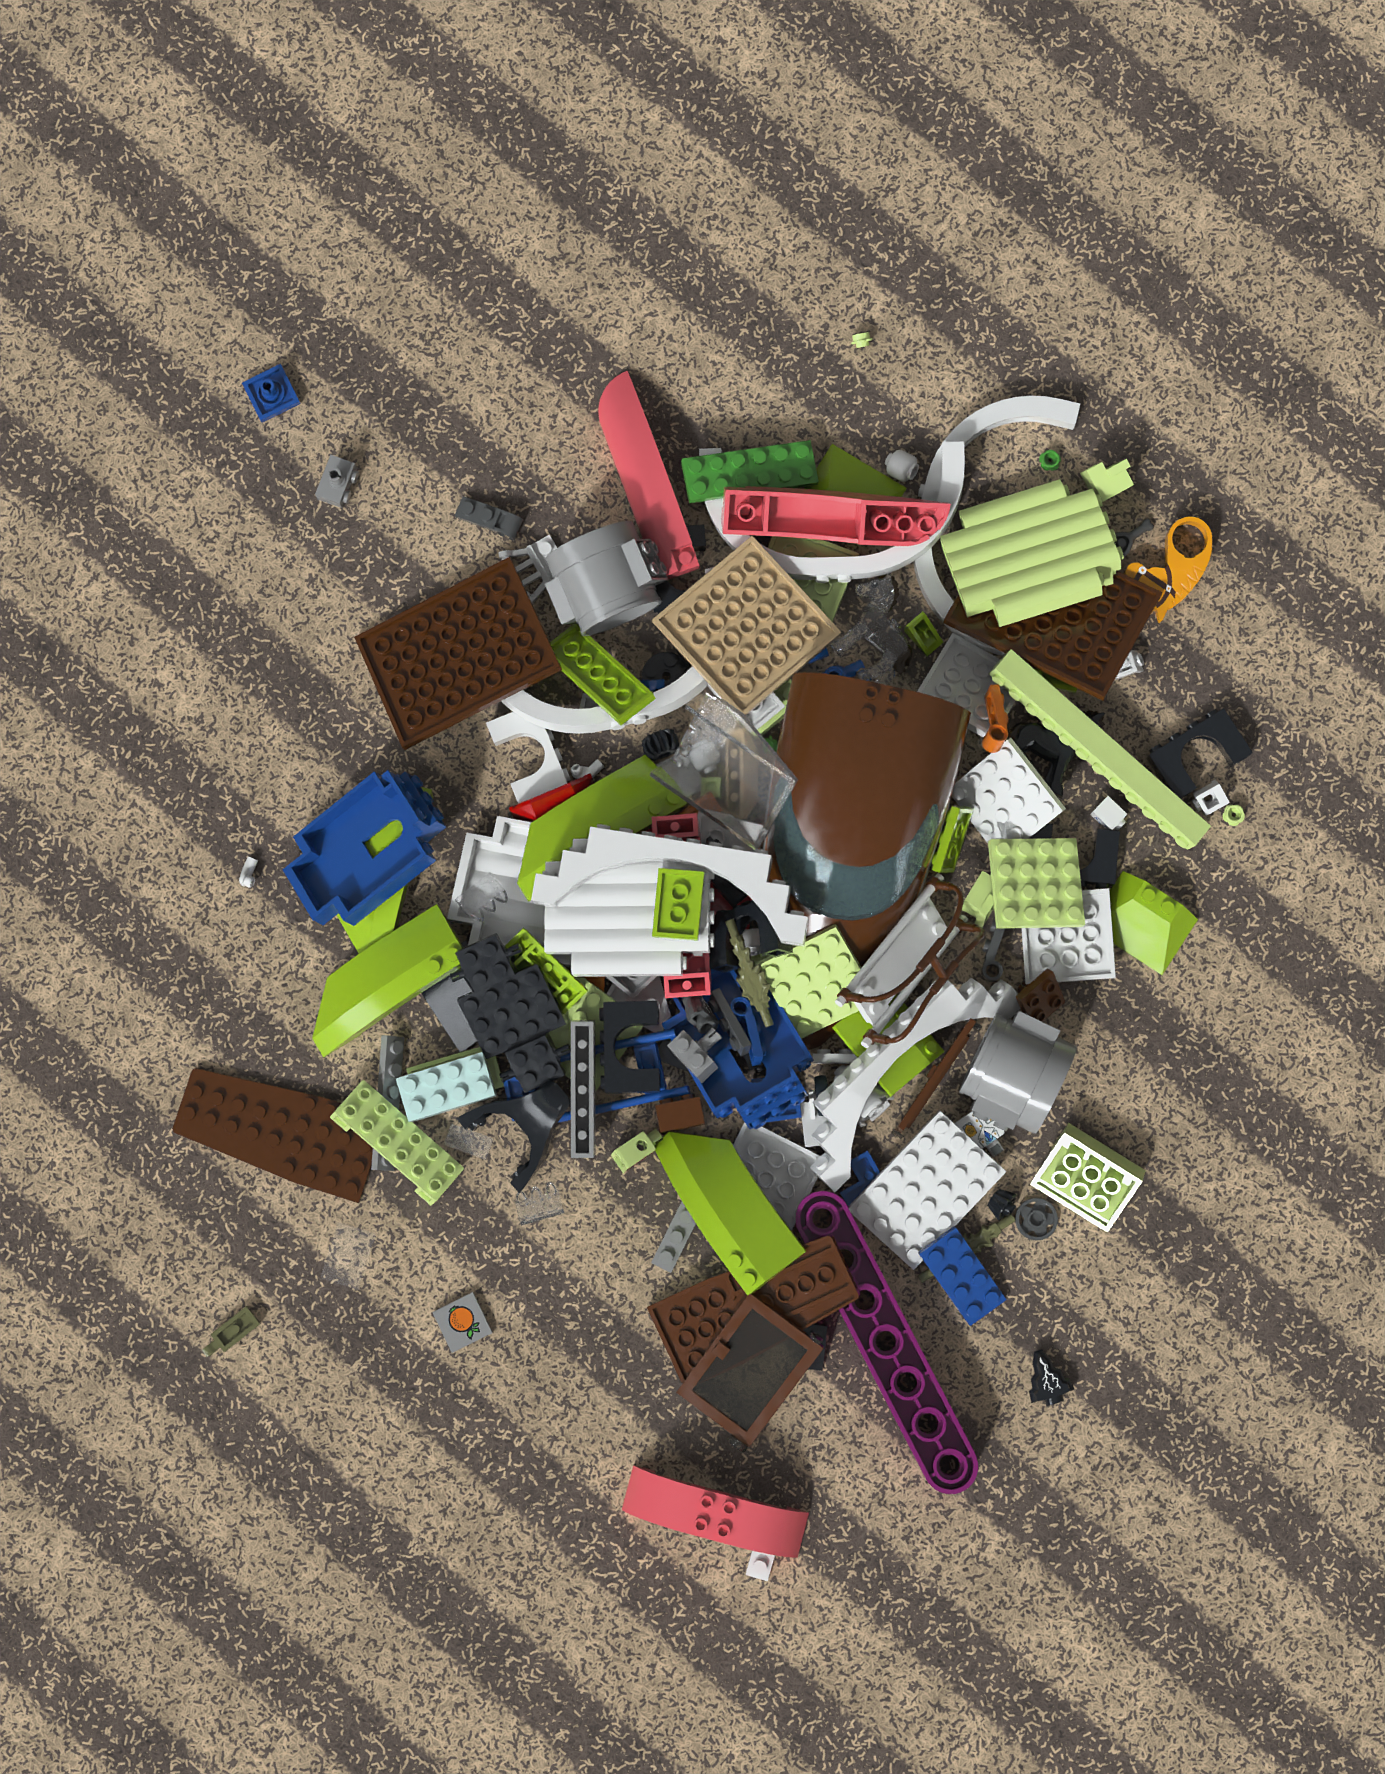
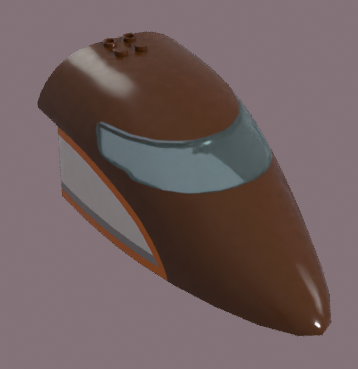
(865, 805)

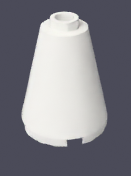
(874, 1105)

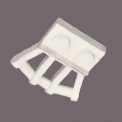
(537, 554)

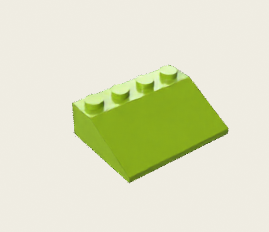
(906, 1066)

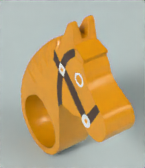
(1179, 573)

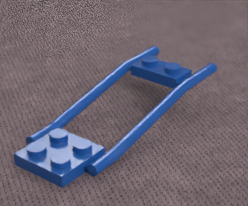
(646, 1056)

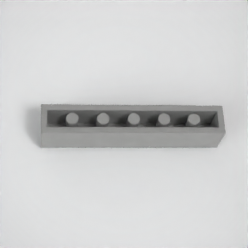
(583, 1089)

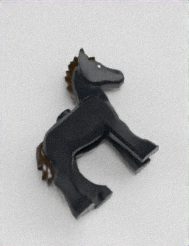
(1048, 746)

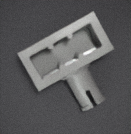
(337, 481)
(694, 1053)

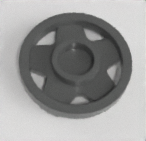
(1036, 1219)

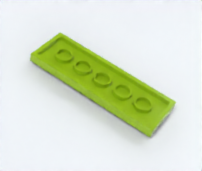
(600, 675)

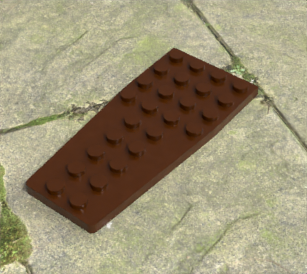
(275, 1131)
(802, 1292)

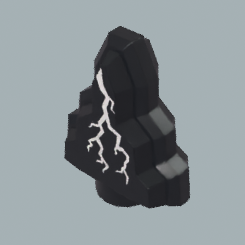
(1047, 1381)

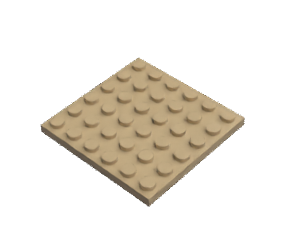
(746, 626)

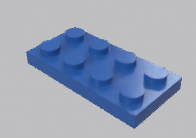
(962, 1276)

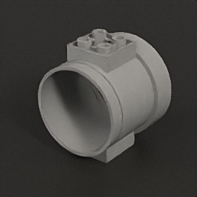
(605, 578)
(1017, 1072)

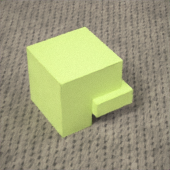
(1109, 480)
(980, 899)

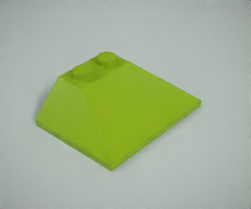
(848, 474)
(1148, 922)
(562, 982)

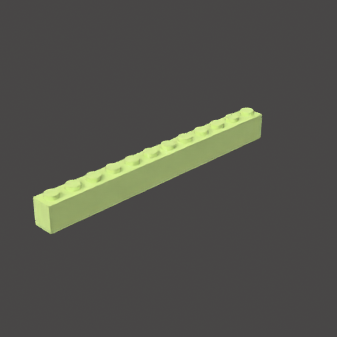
(1099, 750)

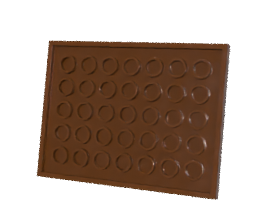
(1074, 643)
(457, 653)

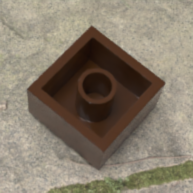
(679, 1114)

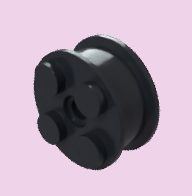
(665, 665)

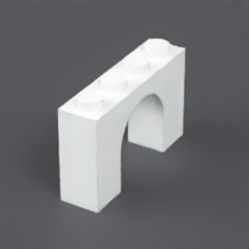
(550, 774)

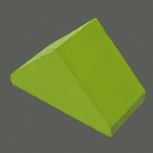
(923, 634)

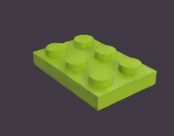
(952, 839)
(678, 904)

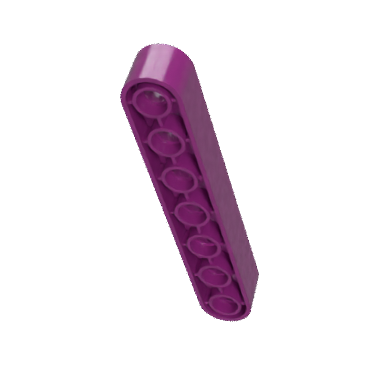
(904, 1356)

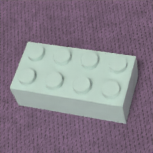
(446, 1087)

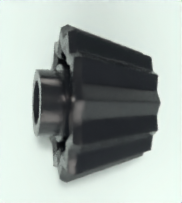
(1002, 1203)

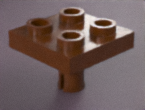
(1040, 996)

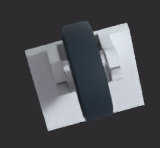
(810, 1114)

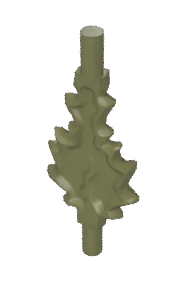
(751, 978)
(979, 1240)

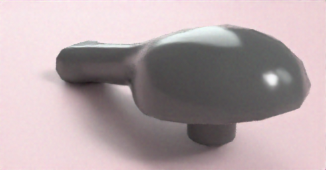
(1126, 539)

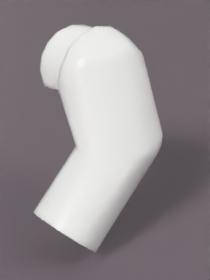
(580, 771)
(246, 874)

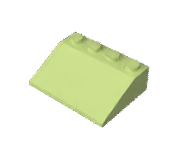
(1088, 1177)

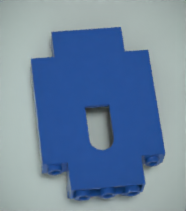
(336, 866)
(727, 1085)

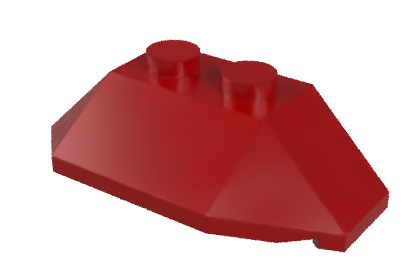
(539, 805)

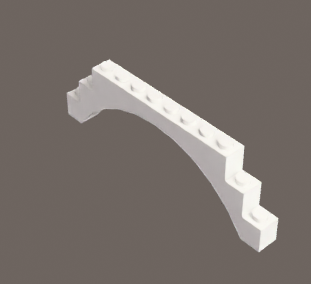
(613, 849)
(848, 1093)

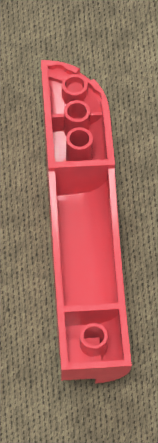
(645, 476)
(831, 515)

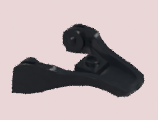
(535, 1114)

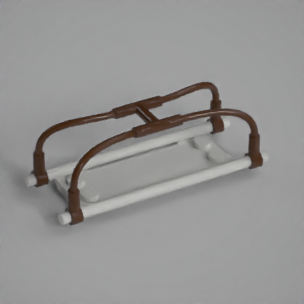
(904, 961)

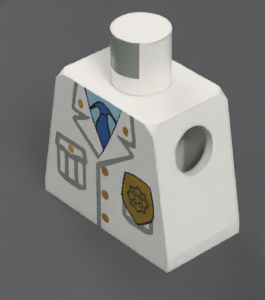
(982, 1132)

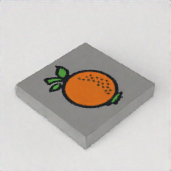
(462, 1322)

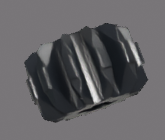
(660, 744)

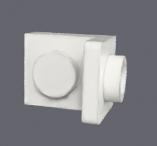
(1132, 665)

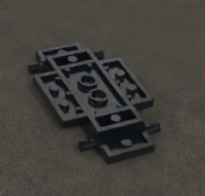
(511, 1011)

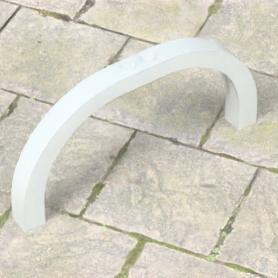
(1011, 410)
(859, 567)
(596, 719)

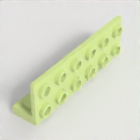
(398, 1141)

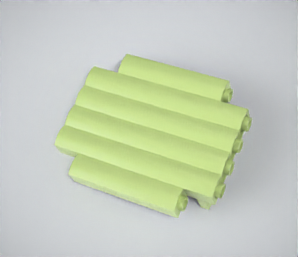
(1032, 552)

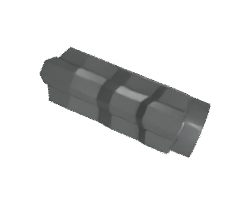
(700, 1014)

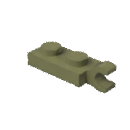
(232, 1331)

